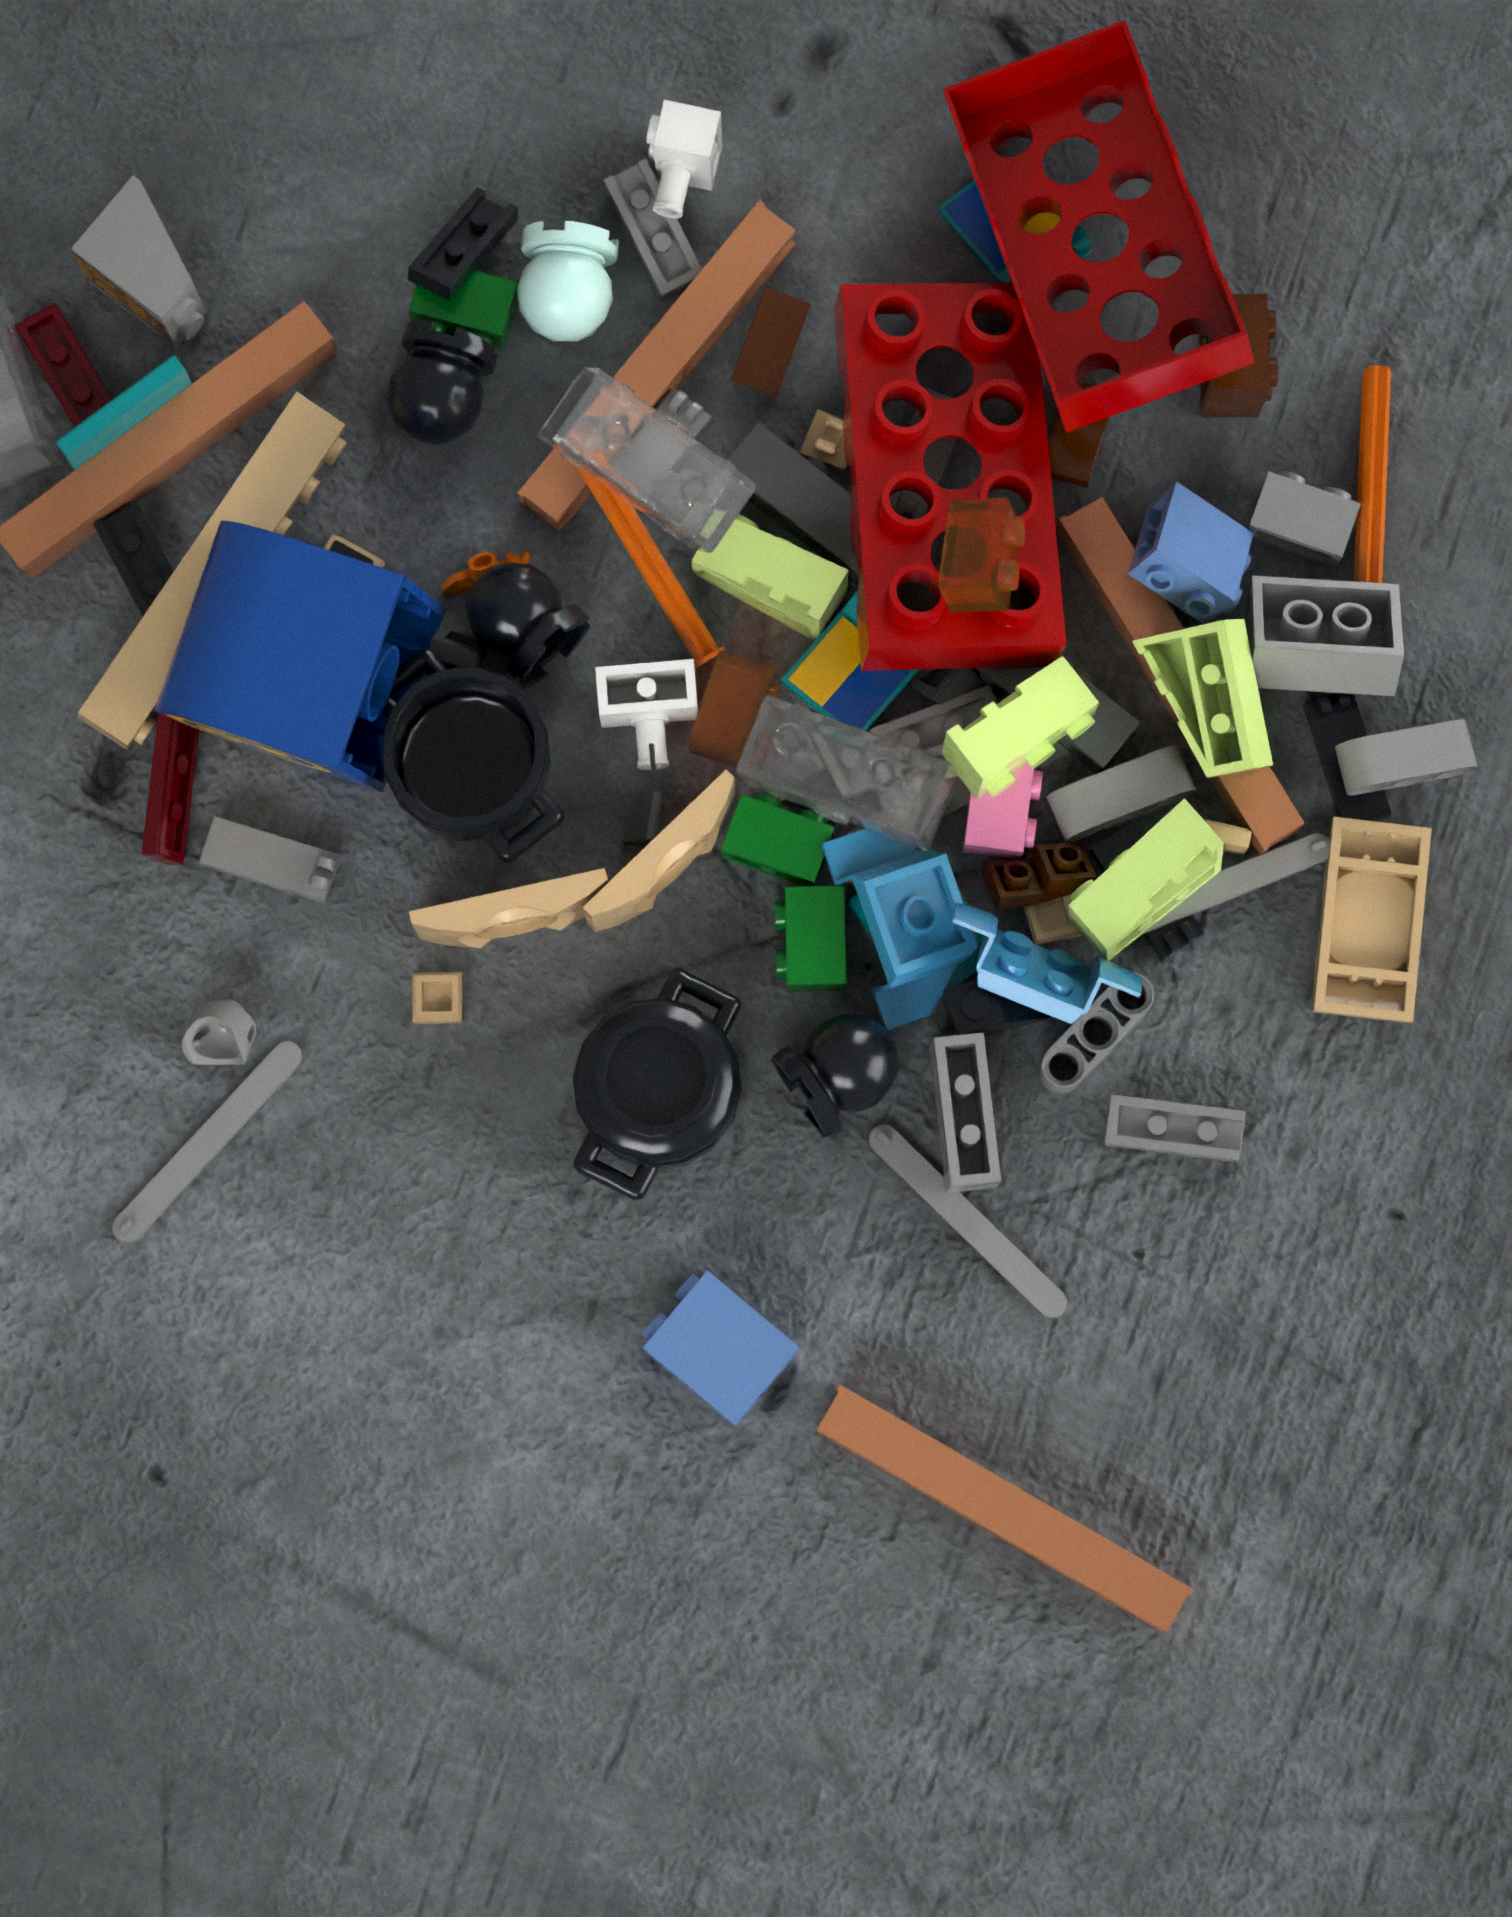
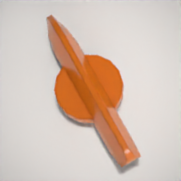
(478, 565)

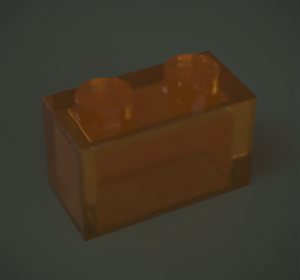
(980, 555)
(730, 708)

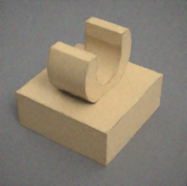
(826, 441)

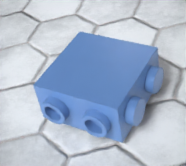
(1191, 554)

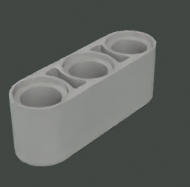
(1406, 757)
(1121, 793)
(1085, 1055)

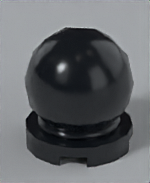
(438, 387)
(521, 617)
(842, 1067)

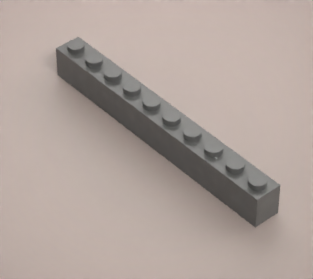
(817, 512)

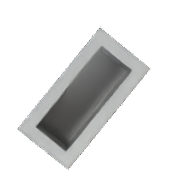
(1303, 518)

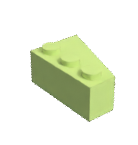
(775, 577)
(1213, 692)
(1020, 729)
(1147, 881)

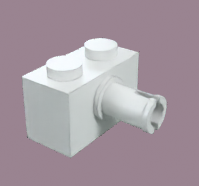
(685, 153)
(647, 699)

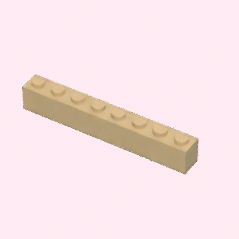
(260, 497)

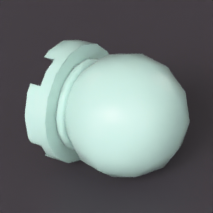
(565, 284)

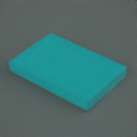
(124, 412)

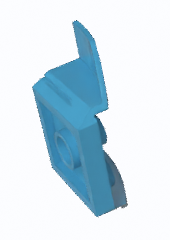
(910, 916)
(1035, 975)

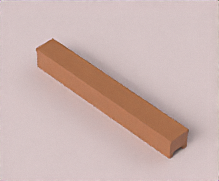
(675, 345)
(167, 440)
(1137, 612)
(1003, 1509)

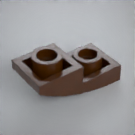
(770, 341)
(1076, 452)
(1048, 875)

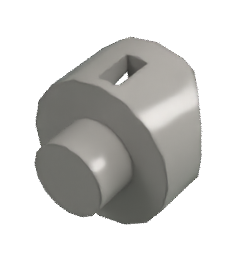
(219, 1034)

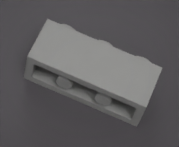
(965, 1112)

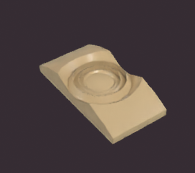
(664, 858)
(509, 912)
(1371, 920)

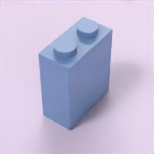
(719, 1347)

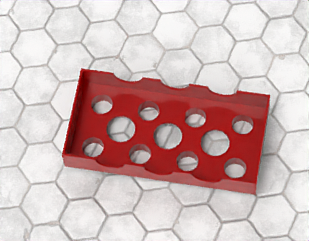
(1049, 101)
(891, 457)

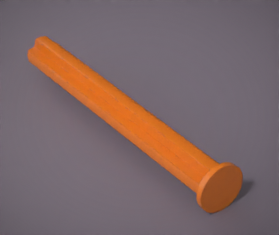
(1372, 474)
(655, 572)

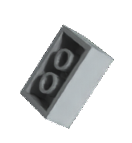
(1325, 635)

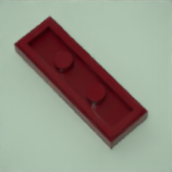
(64, 363)
(170, 791)

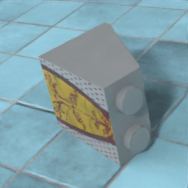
(138, 266)

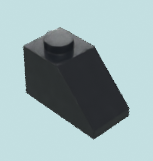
(981, 1011)

